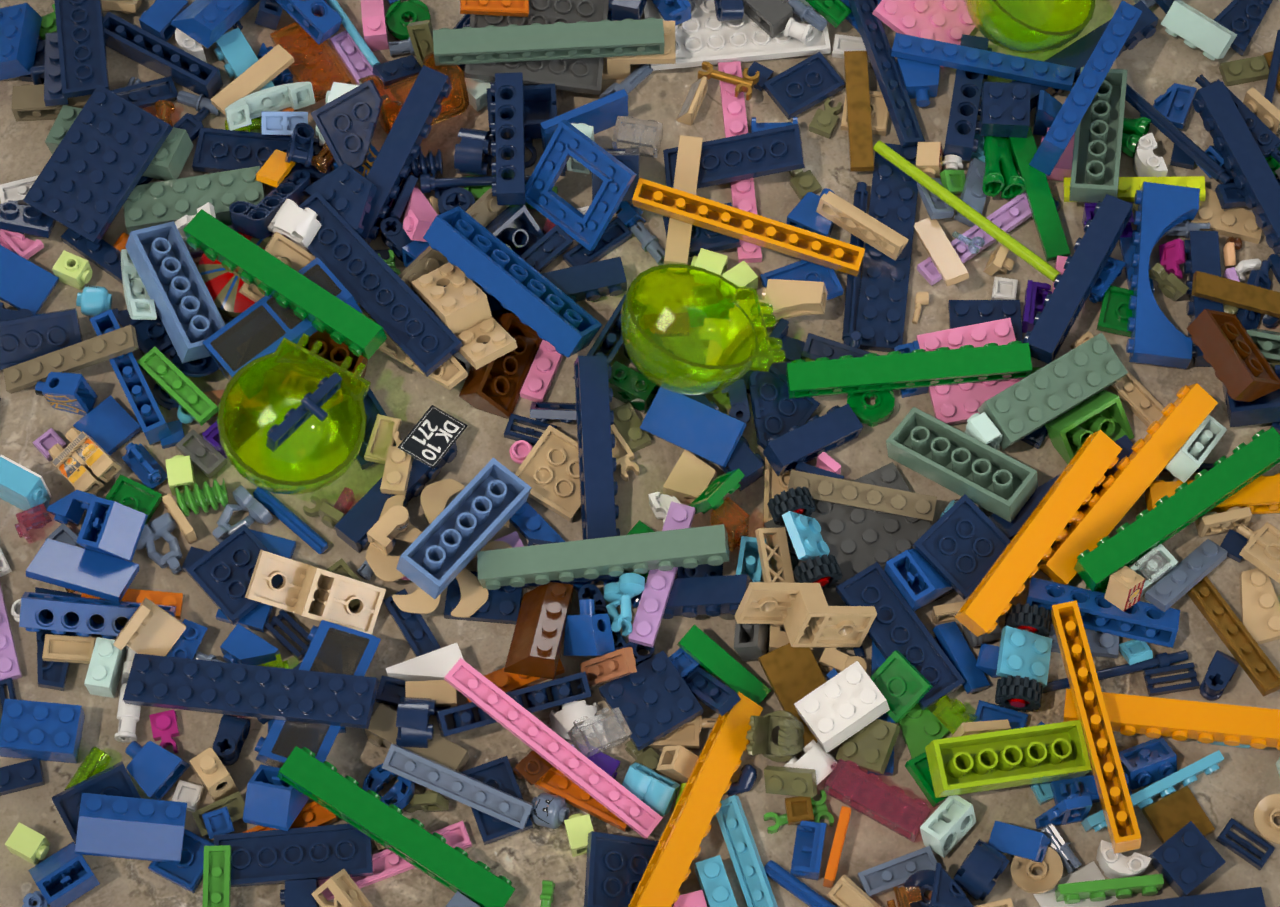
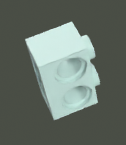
(948, 825)

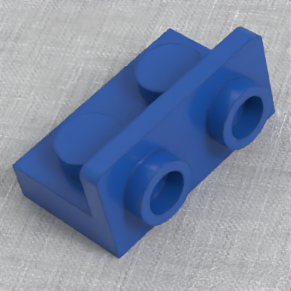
(1148, 762)

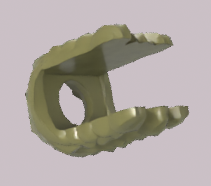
(789, 738)

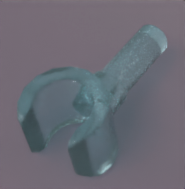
(970, 242)

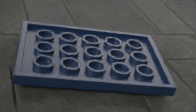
(97, 164)

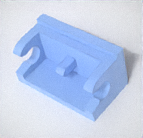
(281, 121)

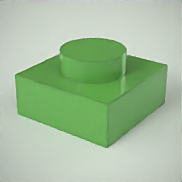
(953, 180)

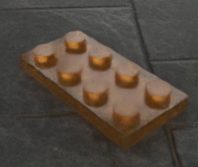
(312, 61)

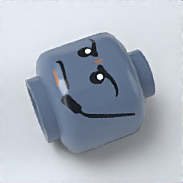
(549, 810)

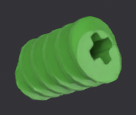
(202, 497)

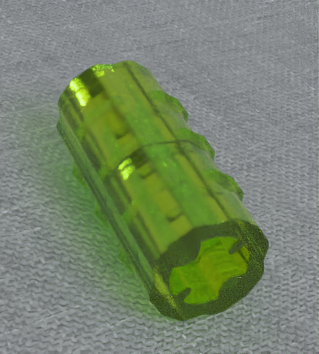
(93, 764)

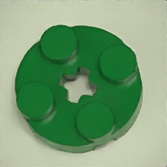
(399, 10)
(872, 414)

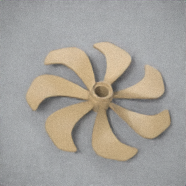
(384, 567)

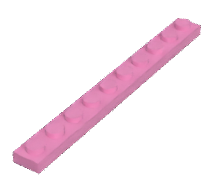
(736, 124)
(553, 748)

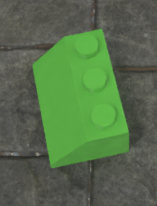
(1097, 413)

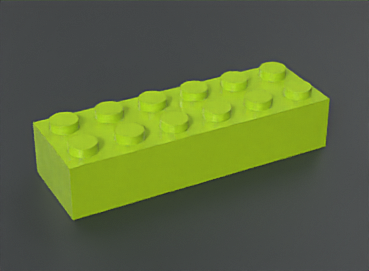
(1007, 758)

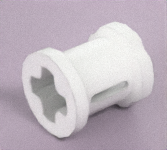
(798, 30)

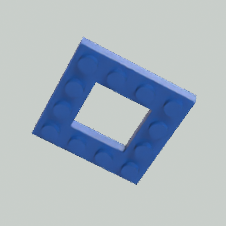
(616, 179)

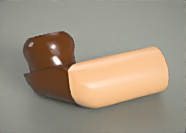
(1229, 251)

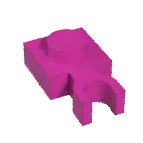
(1171, 256)
(164, 728)

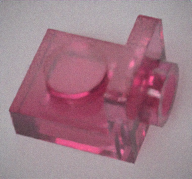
(32, 519)

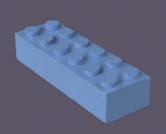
(176, 288)
(463, 528)

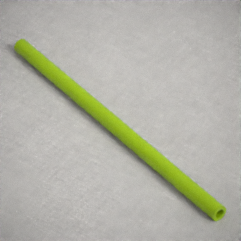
(967, 211)

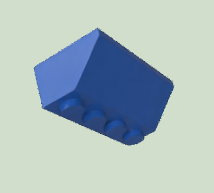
(210, 19)
(130, 828)

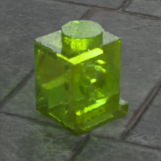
(952, 713)

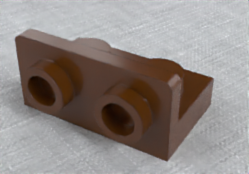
(531, 768)

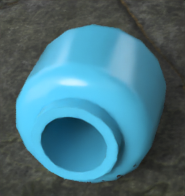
(94, 300)

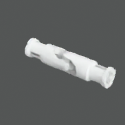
(127, 713)

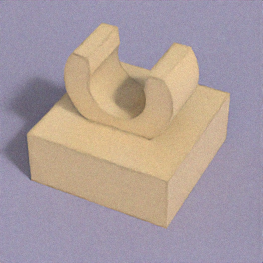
(999, 262)

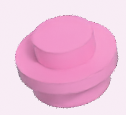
(519, 451)

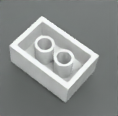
(842, 706)

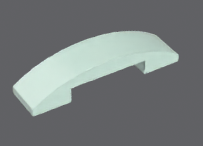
(271, 99)
(136, 297)

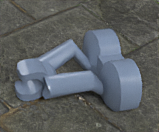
(245, 502)
(160, 528)

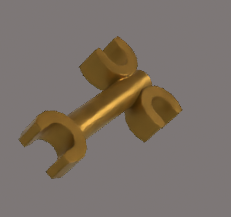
(742, 84)

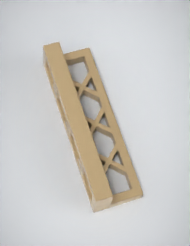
(861, 225)
(778, 554)
(345, 892)

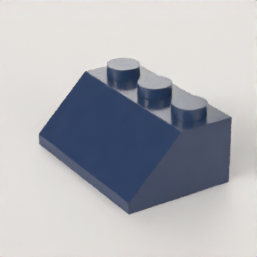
(516, 228)

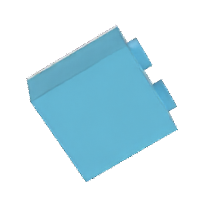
(21, 485)

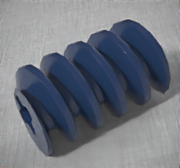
(427, 164)

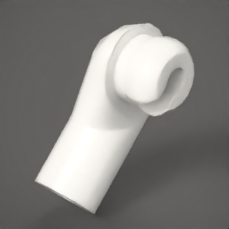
(1247, 265)

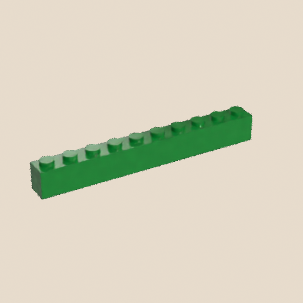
(285, 285)
(908, 370)
(1181, 509)
(393, 830)

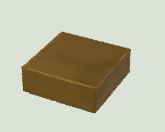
(798, 810)

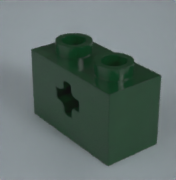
(632, 387)

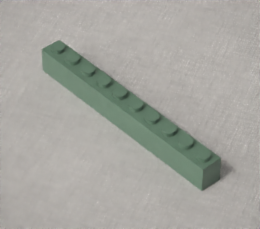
(548, 41)
(603, 557)

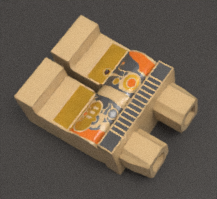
(80, 455)

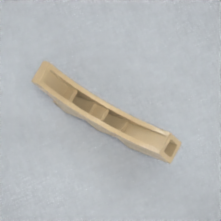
(794, 298)

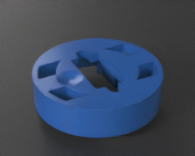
(397, 794)

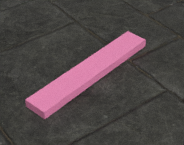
(389, 864)

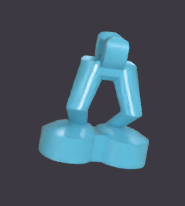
(620, 594)

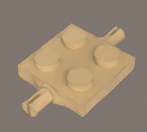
(1262, 549)
(686, 735)

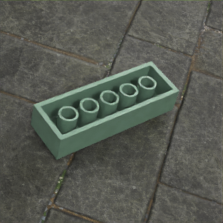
(1099, 142)
(164, 166)
(172, 199)
(1054, 390)
(962, 464)

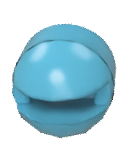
(184, 416)

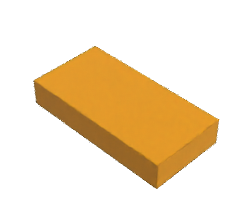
(274, 169)

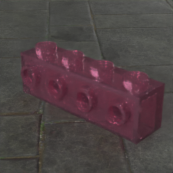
(876, 799)

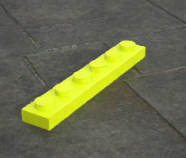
(1128, 185)

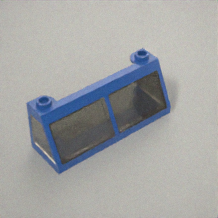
(266, 323)
(330, 651)

